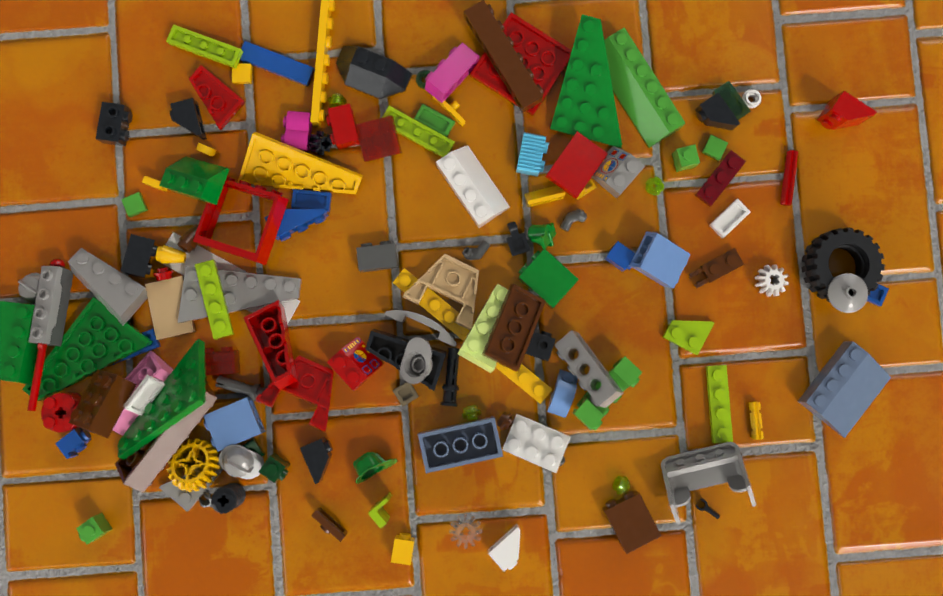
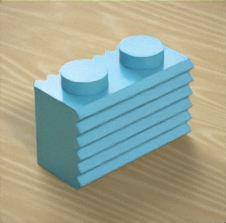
(531, 154)

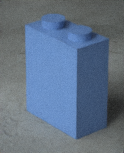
(660, 259)
(233, 423)

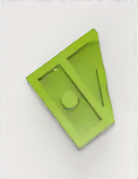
(688, 334)

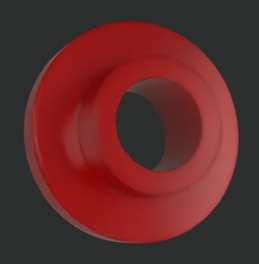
(163, 273)

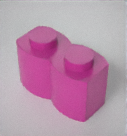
(297, 130)

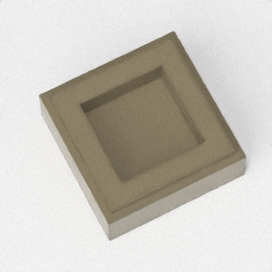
(405, 393)

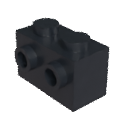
(114, 124)
(138, 256)
(541, 345)

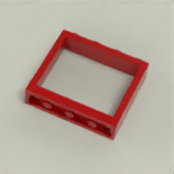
(211, 214)

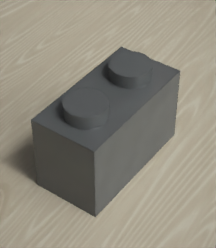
(377, 257)

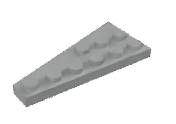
(240, 291)

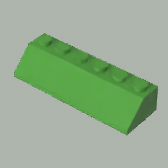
(640, 90)

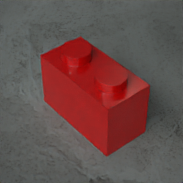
(343, 126)

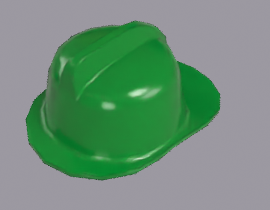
(370, 464)

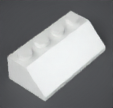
(472, 185)

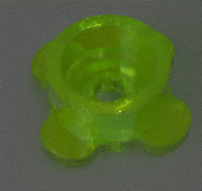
(471, 412)

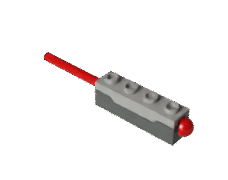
(49, 317)

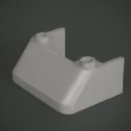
(704, 469)

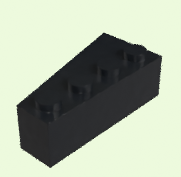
(392, 349)

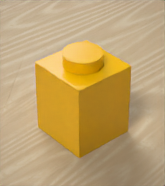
(403, 549)

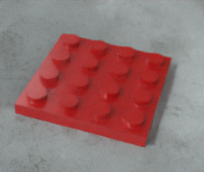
(540, 53)

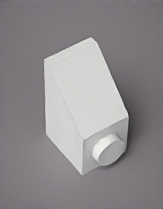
(506, 549)

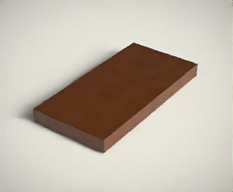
(514, 327)

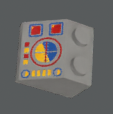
(617, 171)

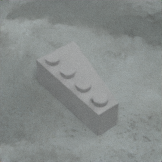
(111, 287)

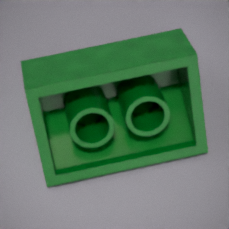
(195, 179)

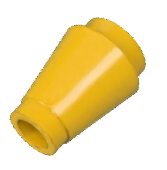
(170, 255)

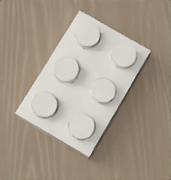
(536, 443)

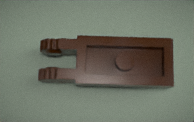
(718, 267)

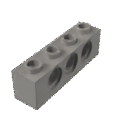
(609, 389)

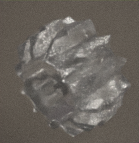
(458, 527)

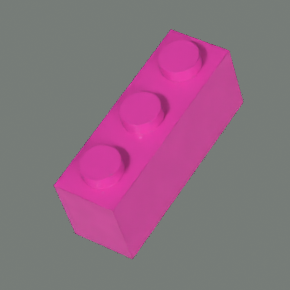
(451, 72)

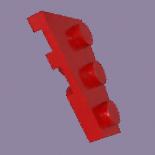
(217, 97)

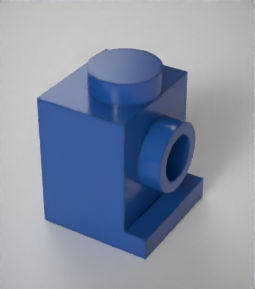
(74, 442)

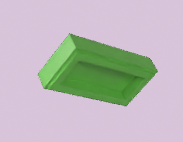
(434, 120)

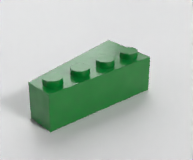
(16, 352)

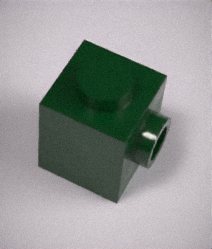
(275, 468)

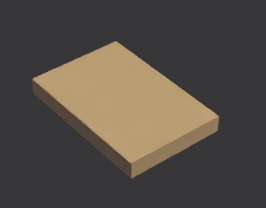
(164, 305)

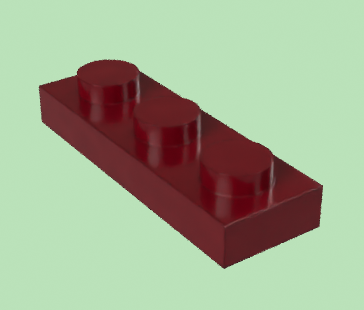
(720, 178)

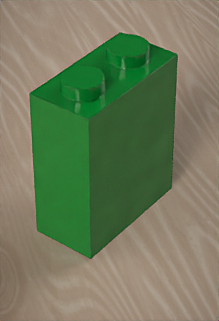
(547, 278)

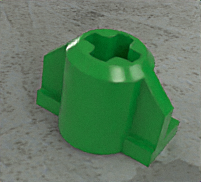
(542, 234)

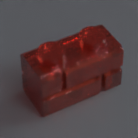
(222, 361)

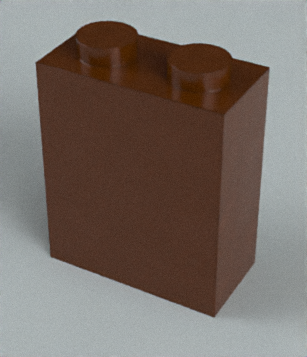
(631, 521)

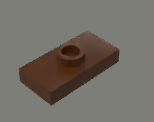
(329, 525)

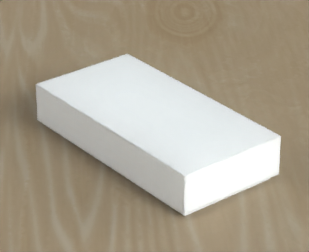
(729, 218)
(144, 394)

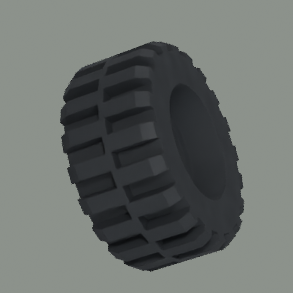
(860, 247)

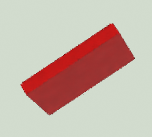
(576, 165)

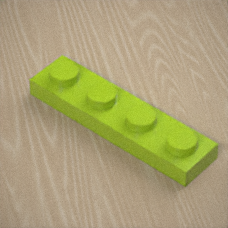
(204, 46)
(420, 133)
(214, 299)
(719, 404)

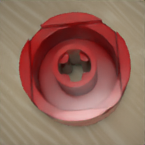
(54, 410)

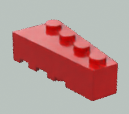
(271, 336)

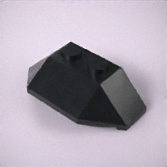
(372, 72)

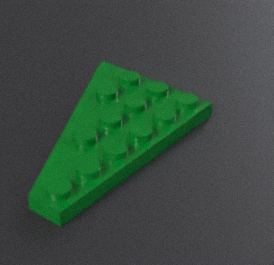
(587, 91)
(88, 345)
(180, 396)

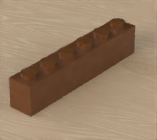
(503, 56)

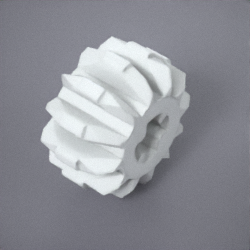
(778, 280)

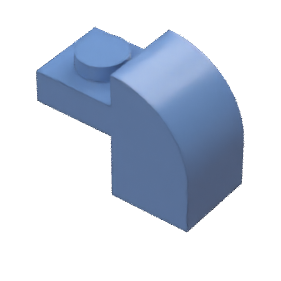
(563, 394)

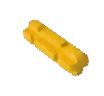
(756, 420)

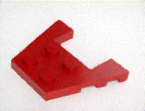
(313, 386)

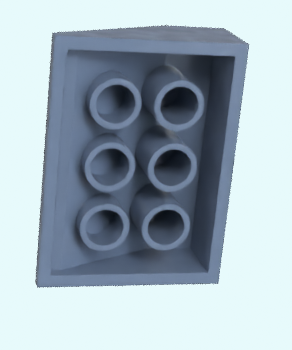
(845, 388)

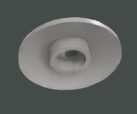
(839, 295)

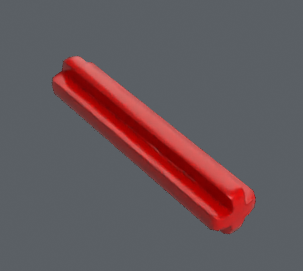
(789, 178)

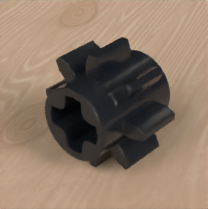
(320, 142)

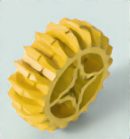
(197, 474)

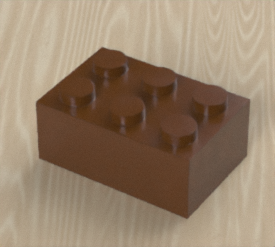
(102, 403)

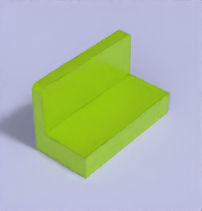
(378, 513)

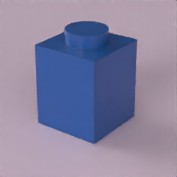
(620, 256)

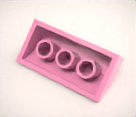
(150, 365)

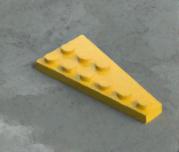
(287, 167)

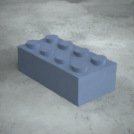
(460, 444)

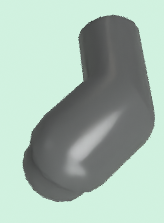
(577, 215)

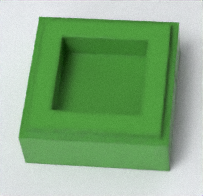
(714, 147)
(134, 204)

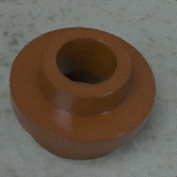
(505, 421)

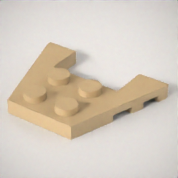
(452, 280)

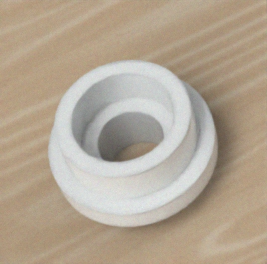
(755, 95)

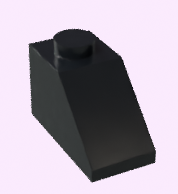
(716, 113)
(188, 116)
(317, 457)

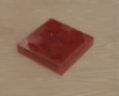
(378, 138)

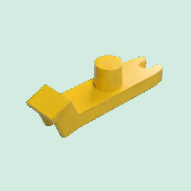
(451, 109)

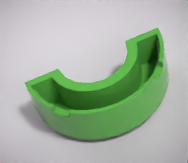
(625, 375)

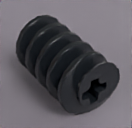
(228, 498)

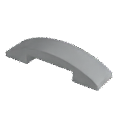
(401, 315)

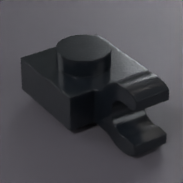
(517, 242)

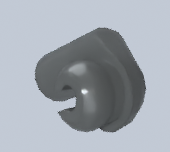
(476, 253)

